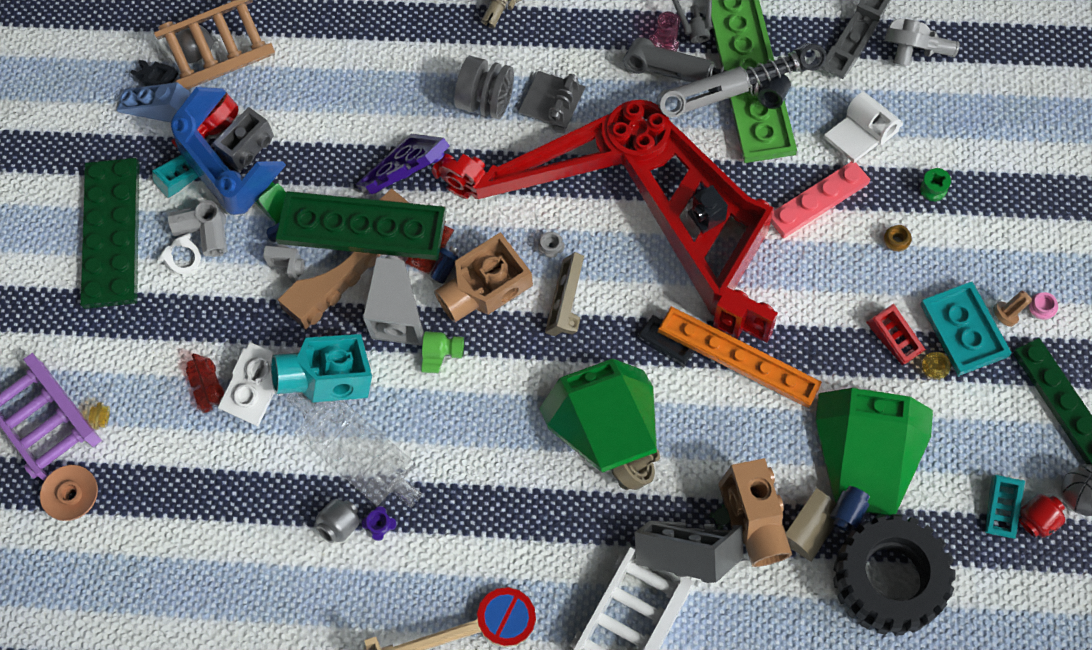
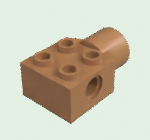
(484, 280)
(754, 504)

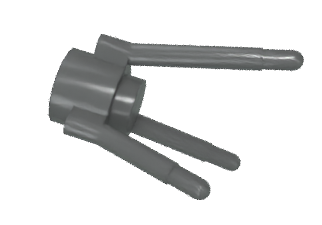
(698, 27)

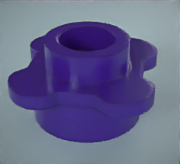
(371, 520)

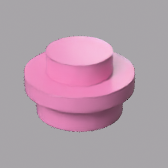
(1043, 306)

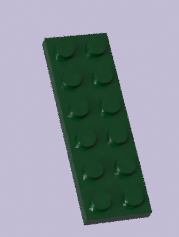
(361, 225)
(110, 233)

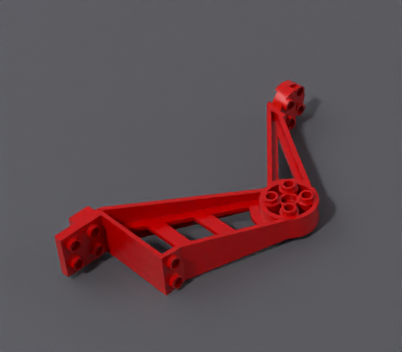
(653, 146)

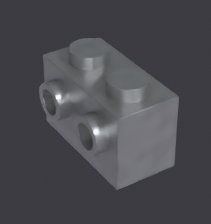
(244, 139)

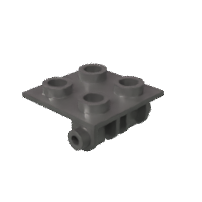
(552, 99)

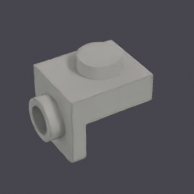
(285, 257)

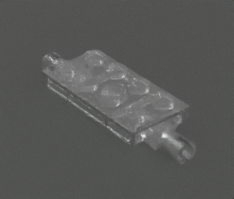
(355, 449)

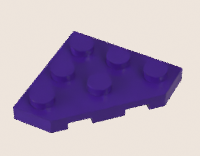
(408, 157)

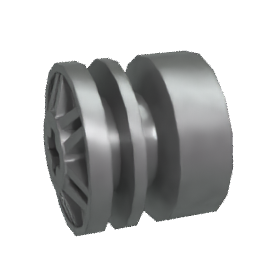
(484, 87)

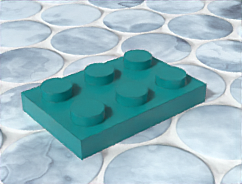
(965, 328)

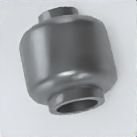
(337, 520)

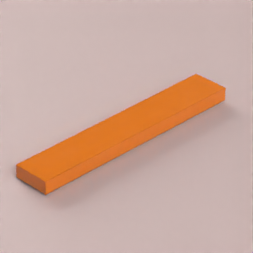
(739, 357)

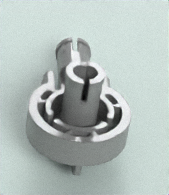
(914, 34)

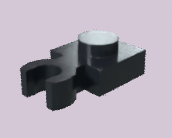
(155, 74)

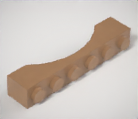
(311, 297)

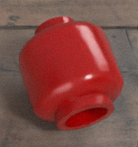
(1042, 515)

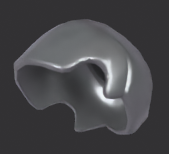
(189, 45)

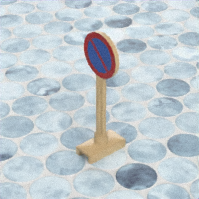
(503, 618)

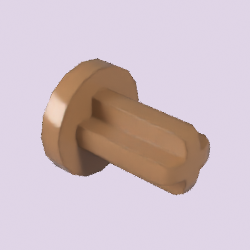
(1008, 312)

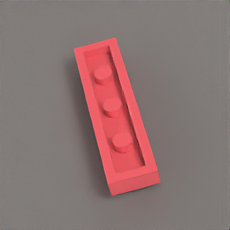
(819, 199)

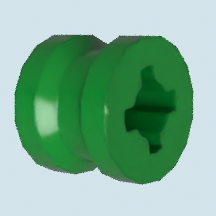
(933, 191)

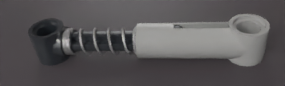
(738, 80)

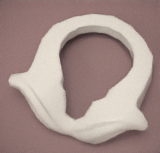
(183, 241)

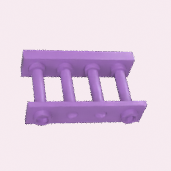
(66, 412)

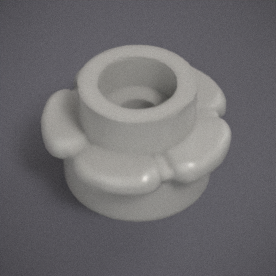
(551, 238)

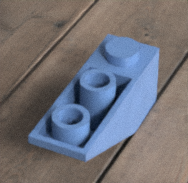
(154, 101)

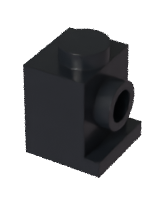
(708, 209)

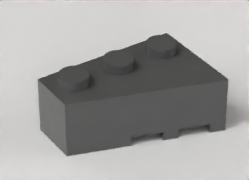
(689, 551)

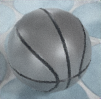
(1077, 489)

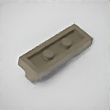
(560, 315)

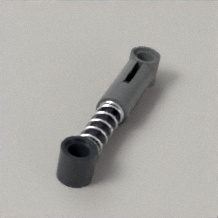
(645, 56)

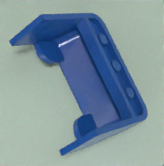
(227, 186)

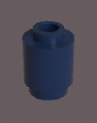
(850, 509)

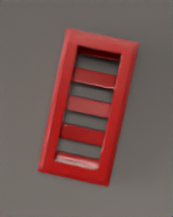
(882, 332)

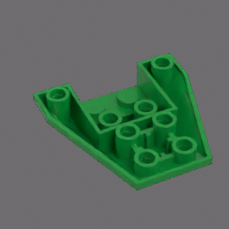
(604, 413)
(872, 443)

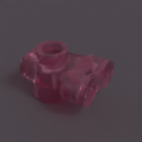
(664, 36)

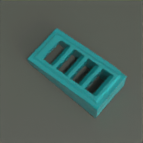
(168, 182)
(1016, 497)

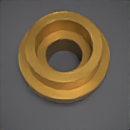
(897, 231)

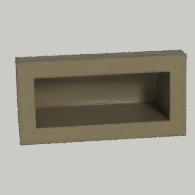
(812, 525)

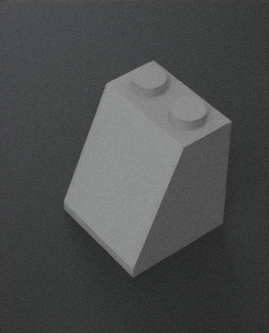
(391, 304)

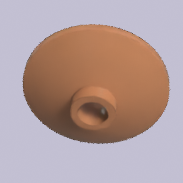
(58, 487)

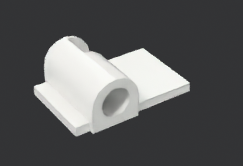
(856, 132)
(246, 394)

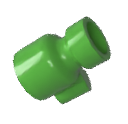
(436, 347)

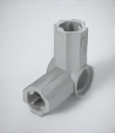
(195, 219)

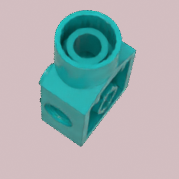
(324, 369)

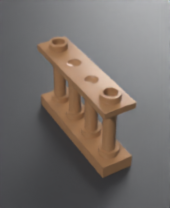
(212, 68)

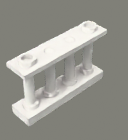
(661, 618)

